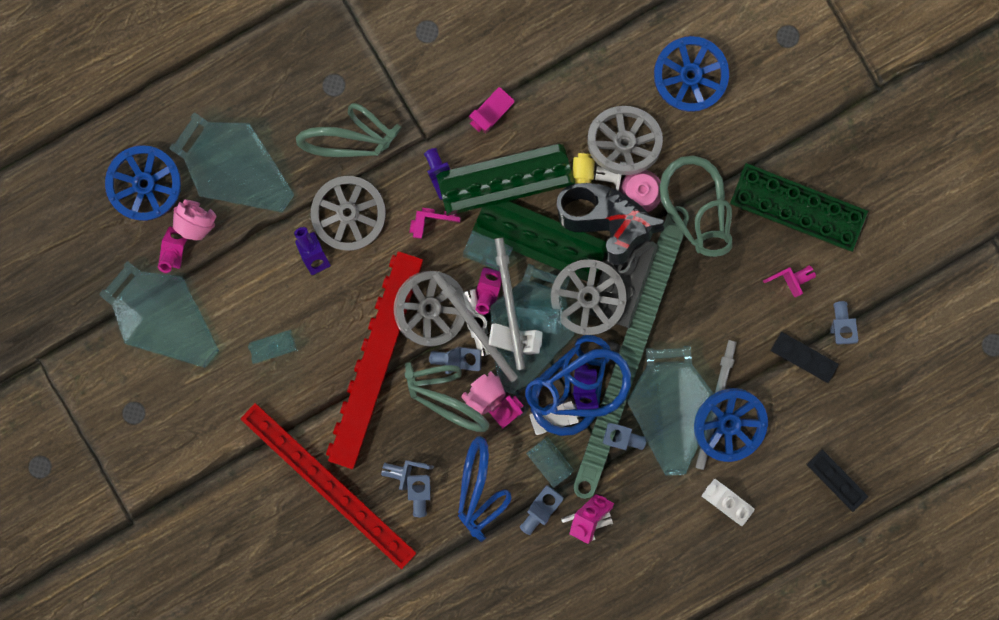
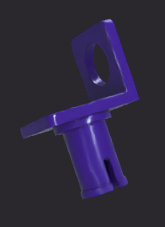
(436, 167)
(310, 250)
(588, 377)

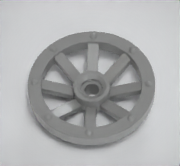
(624, 137)
(351, 220)
(593, 303)
(433, 312)

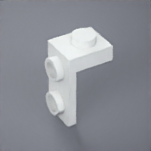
(501, 338)
(558, 420)
(728, 502)

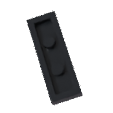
(804, 357)
(837, 480)

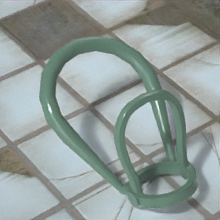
(345, 133)
(720, 203)
(482, 424)

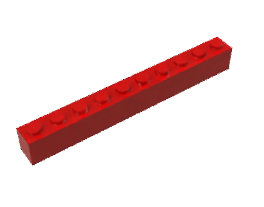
(373, 366)

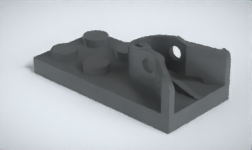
(634, 276)

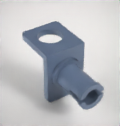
(843, 324)
(457, 358)
(623, 437)
(402, 473)
(419, 494)
(539, 511)

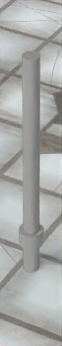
(502, 261)
(449, 292)
(727, 362)

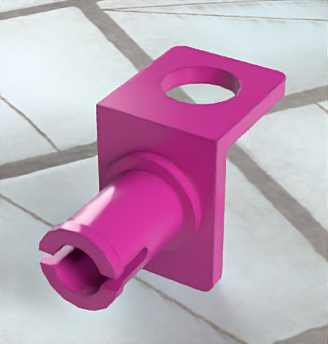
(171, 251)
(794, 280)
(487, 290)

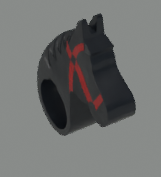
(613, 212)

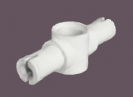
(471, 305)

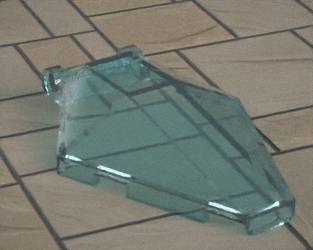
(233, 165)
(534, 294)
(161, 316)
(667, 405)

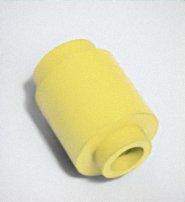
(583, 168)

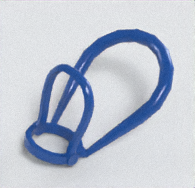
(603, 411)
(565, 431)
(475, 530)

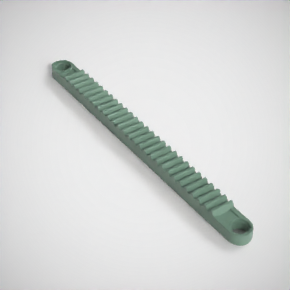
(631, 350)

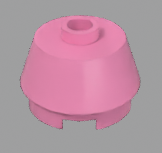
(642, 189)
(192, 221)
(485, 394)

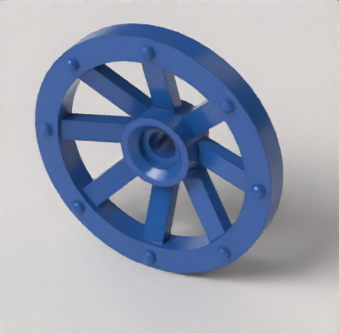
(721, 64)
(137, 180)
(732, 427)

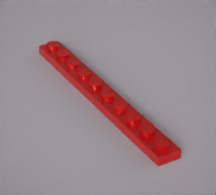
(328, 486)

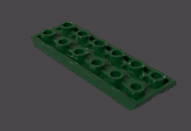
(505, 179)
(798, 207)
(539, 237)

